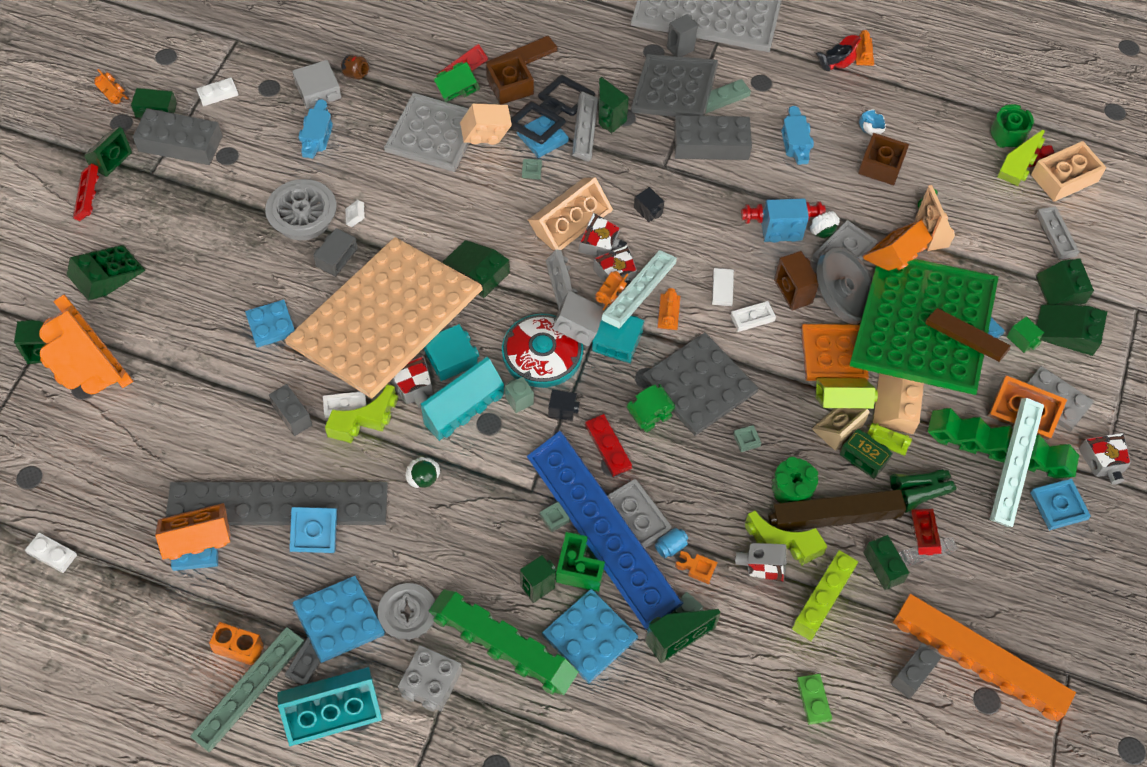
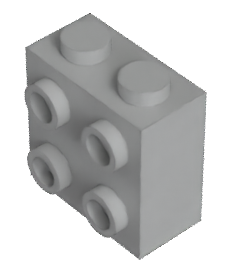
(316, 83)
(578, 318)
(429, 679)

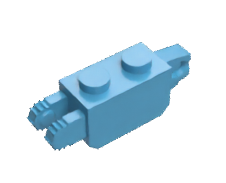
(316, 130)
(797, 136)

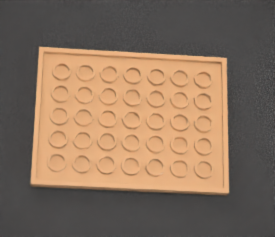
(383, 316)

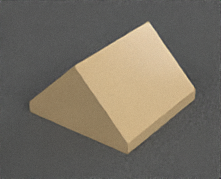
(840, 425)

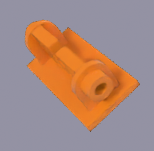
(865, 50)
(106, 85)
(608, 295)
(669, 310)

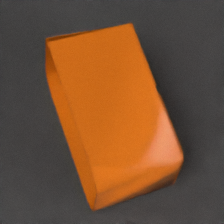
(235, 653)

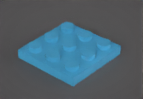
(338, 619)
(590, 635)

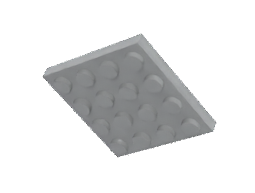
(429, 133)

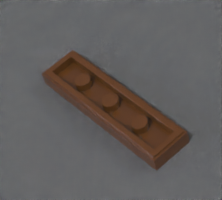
(531, 51)
(968, 335)

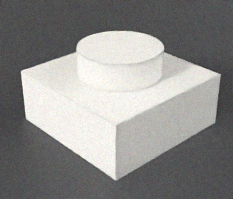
(354, 213)

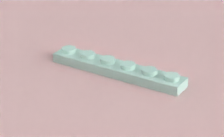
(639, 289)
(1017, 462)

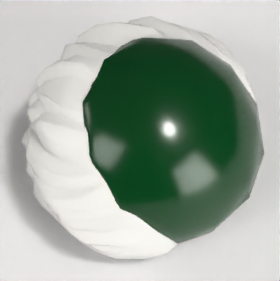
(825, 225)
(422, 472)

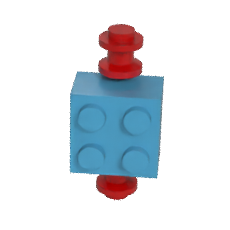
(783, 218)

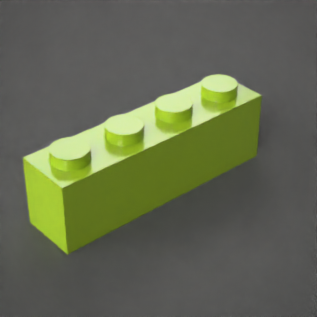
(825, 595)

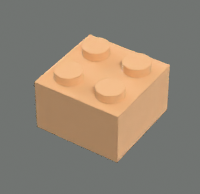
(485, 123)

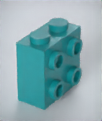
(618, 342)
(451, 352)

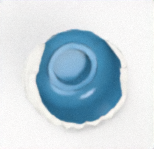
(872, 122)

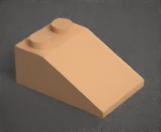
(935, 221)

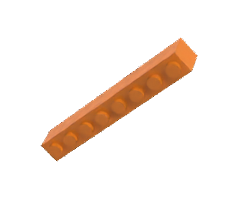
(984, 658)

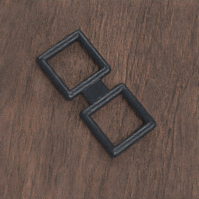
(549, 108)

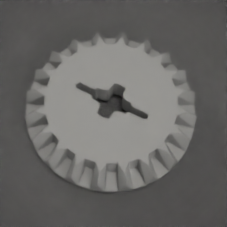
(394, 603)

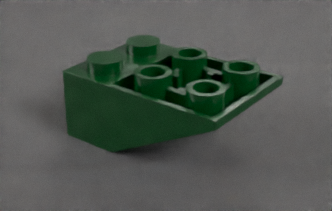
(103, 271)

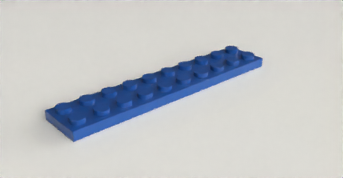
(607, 532)

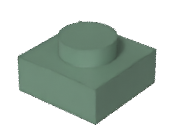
(531, 169)
(747, 438)
(554, 517)
(690, 604)

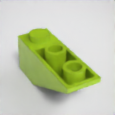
(1018, 160)

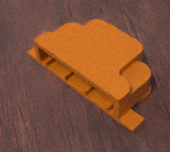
(77, 352)

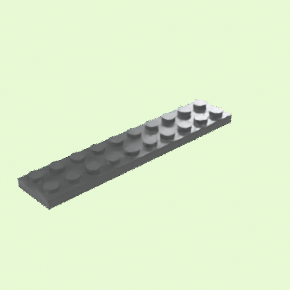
(272, 501)

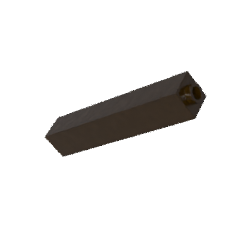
(837, 511)

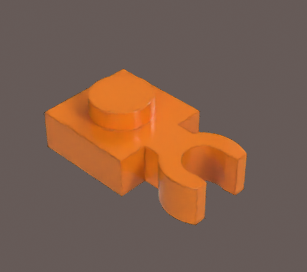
(700, 567)

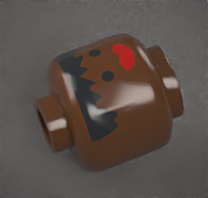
(354, 66)

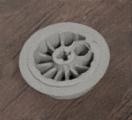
(301, 211)

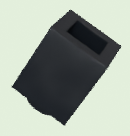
(649, 204)
(563, 405)

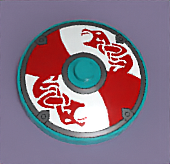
(539, 352)

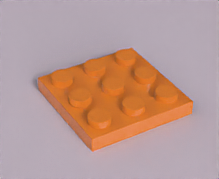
(829, 351)

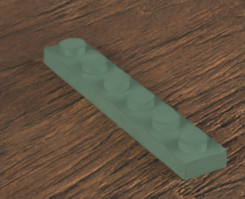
(247, 690)

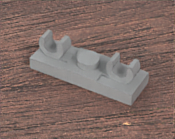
(559, 275)

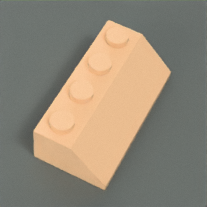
(570, 213)
(898, 403)

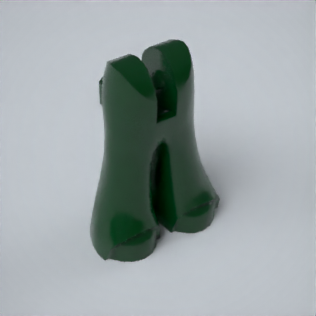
(931, 489)

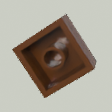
(510, 79)
(883, 159)
(796, 280)

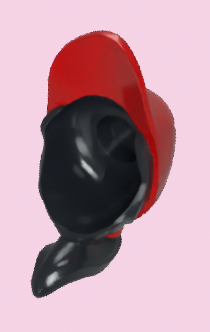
(841, 55)

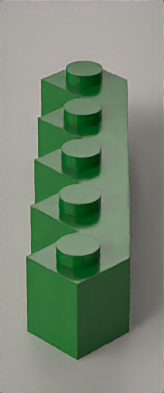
(976, 435)
(503, 642)

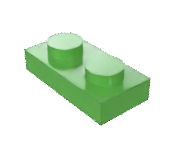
(814, 699)

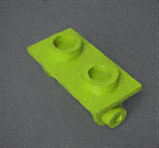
(893, 440)

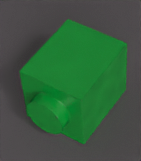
(1025, 335)

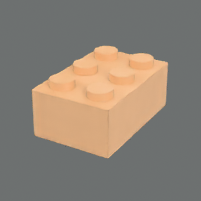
(1068, 171)

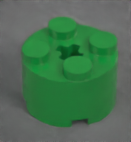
(1011, 126)
(651, 406)
(794, 481)

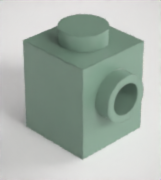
(519, 394)

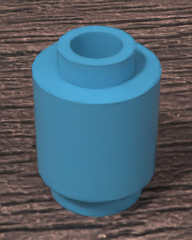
(671, 542)

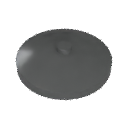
(844, 283)

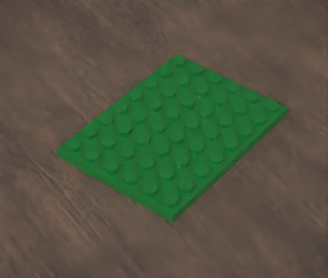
(895, 331)

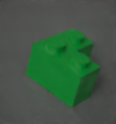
(456, 82)
(575, 568)

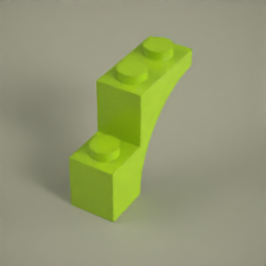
(346, 424)
(803, 545)

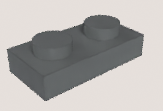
(303, 665)

